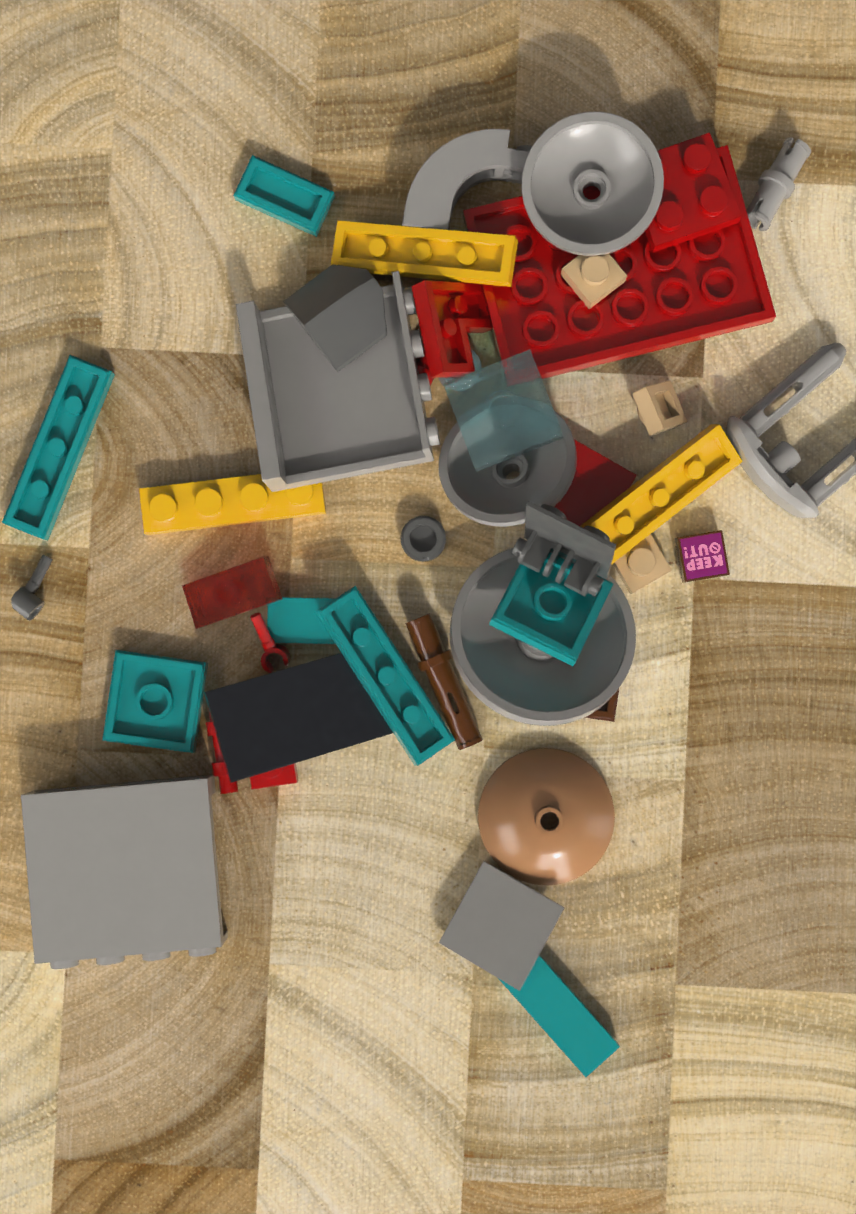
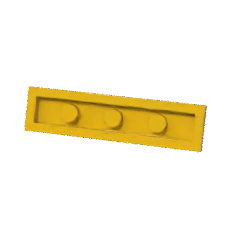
(426, 252)
(666, 489)
(224, 504)

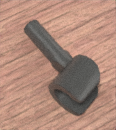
(24, 599)

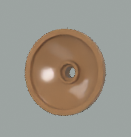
(538, 784)

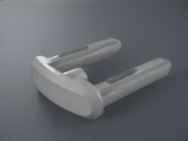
(770, 469)

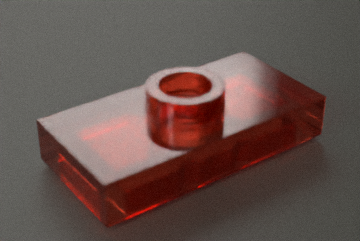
(232, 592)

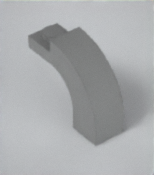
(455, 169)

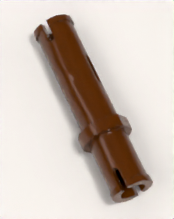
(443, 680)

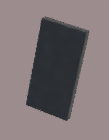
(292, 716)

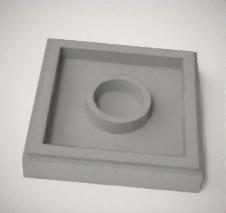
(501, 925)

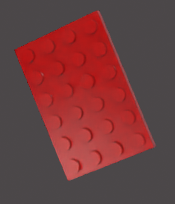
(666, 301)

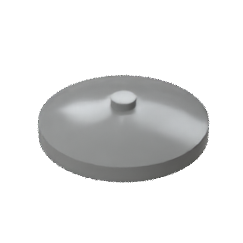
(524, 680)

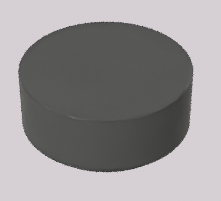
(423, 538)

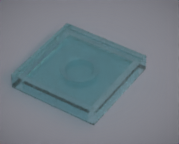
(503, 410)

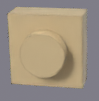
(593, 277)
(659, 407)
(642, 565)

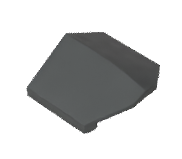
(341, 312)

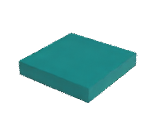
(548, 612)
(155, 701)

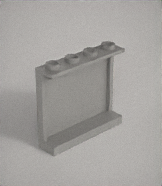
(331, 423)
(122, 871)

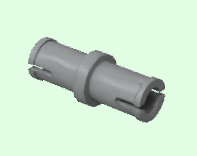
(777, 183)

